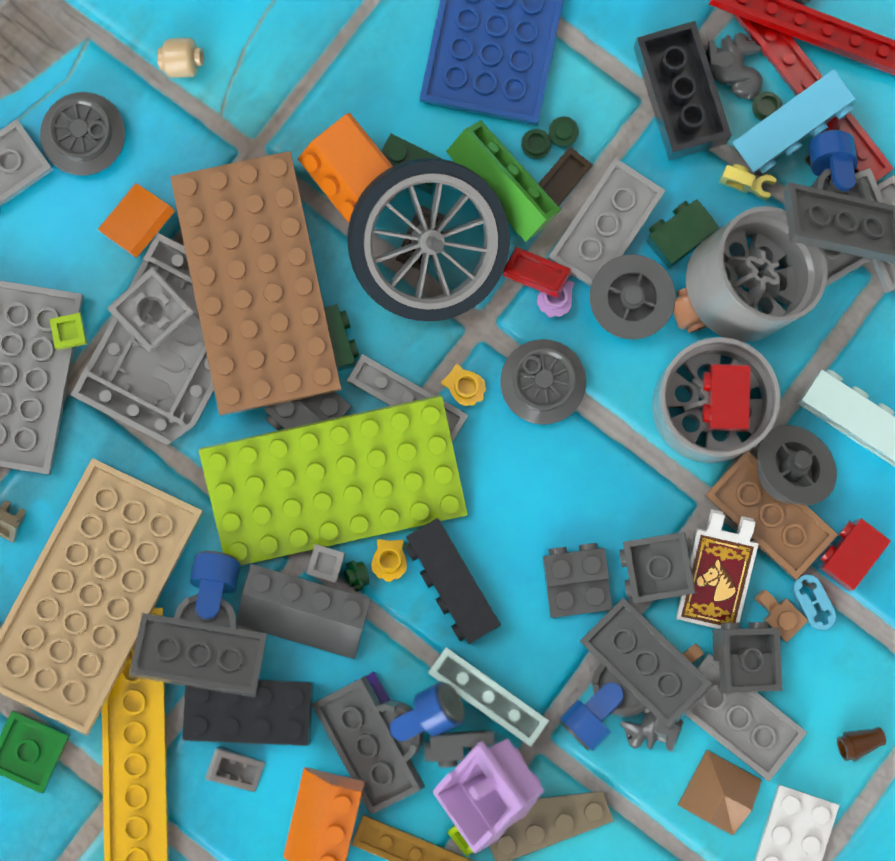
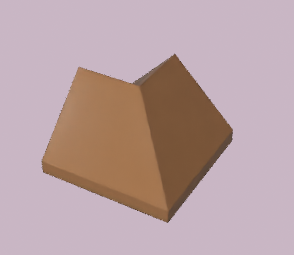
(720, 793)

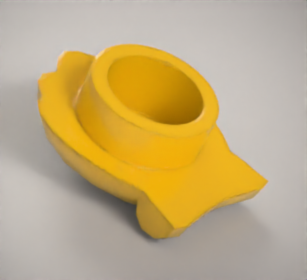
(465, 386)
(389, 560)

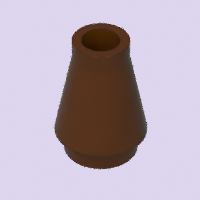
(858, 743)

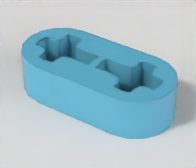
(820, 598)

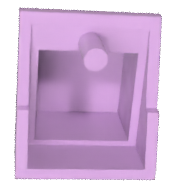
(488, 793)

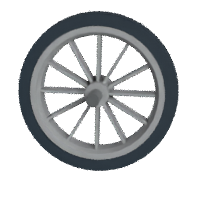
(428, 239)

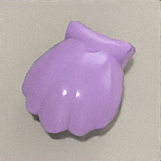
(556, 306)

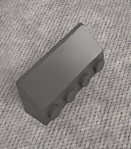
(303, 611)

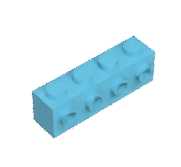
(794, 122)

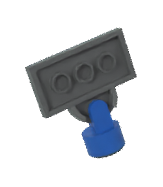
(838, 206)
(202, 639)
(634, 674)
(382, 737)

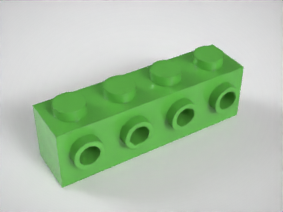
(523, 200)

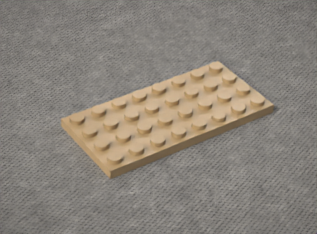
(89, 594)

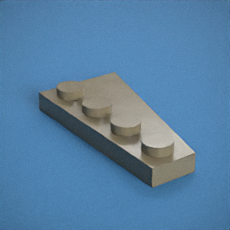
(552, 822)

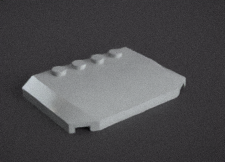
(157, 390)

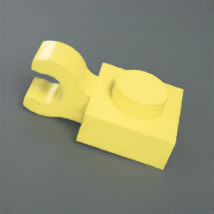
(740, 179)

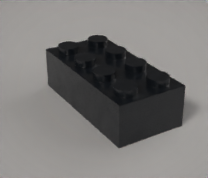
(682, 90)
(275, 716)

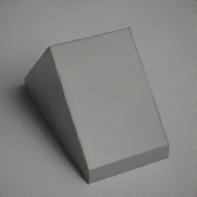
(234, 769)

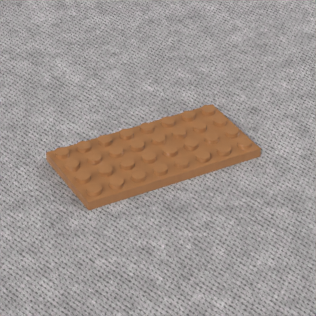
(255, 283)

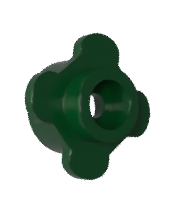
(356, 575)

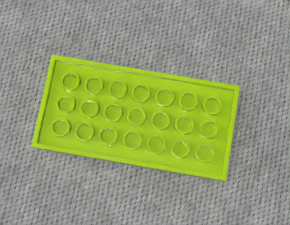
(333, 481)

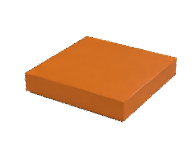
(136, 220)

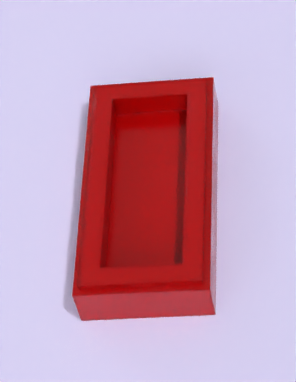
(537, 272)

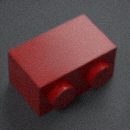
(727, 398)
(853, 554)

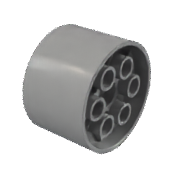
(718, 293)
(704, 354)

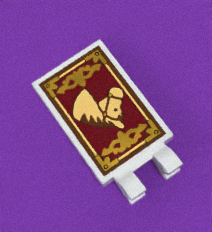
(720, 572)

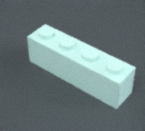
(851, 413)
(489, 697)

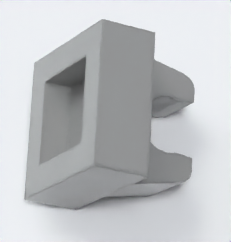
(325, 563)

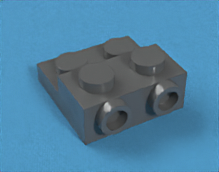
(306, 410)
(657, 567)
(577, 580)
(748, 657)
(448, 747)

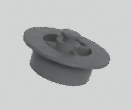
(82, 133)
(632, 297)
(543, 381)
(795, 466)

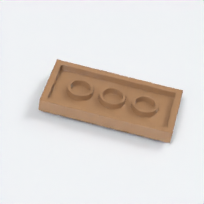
(784, 531)

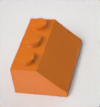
(344, 163)
(323, 817)

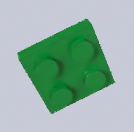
(30, 751)

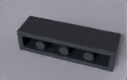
(452, 581)

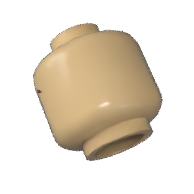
(180, 57)

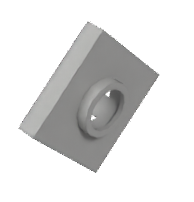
(150, 287)

